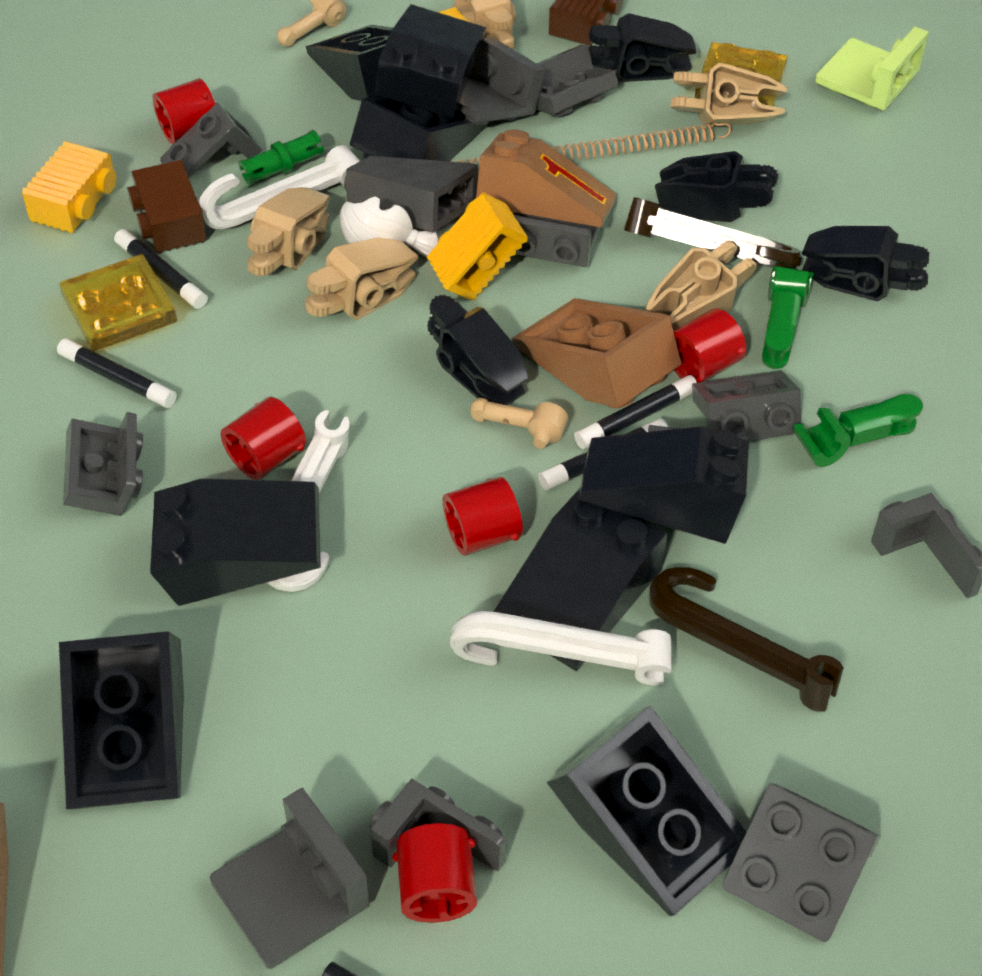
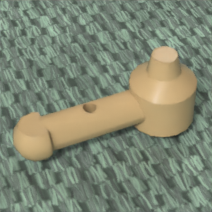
(324, 11)
(544, 423)

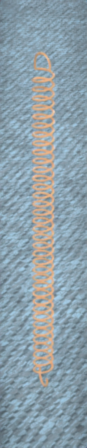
(638, 144)

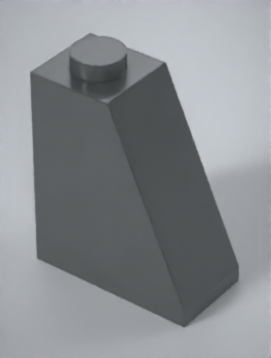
(427, 189)

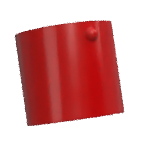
(181, 107)
(709, 345)
(263, 438)
(482, 515)
(436, 872)

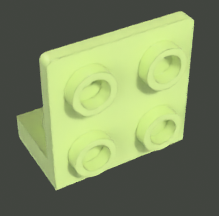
(873, 73)

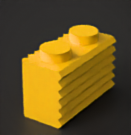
(69, 187)
(477, 246)

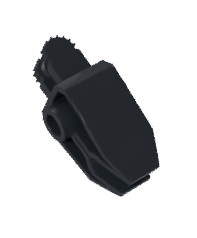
(642, 48)
(715, 186)
(865, 261)
(476, 351)

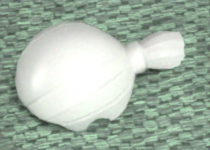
(368, 221)

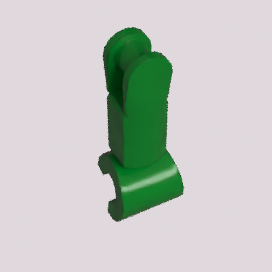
(788, 292)
(833, 436)

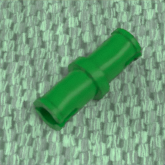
(281, 157)

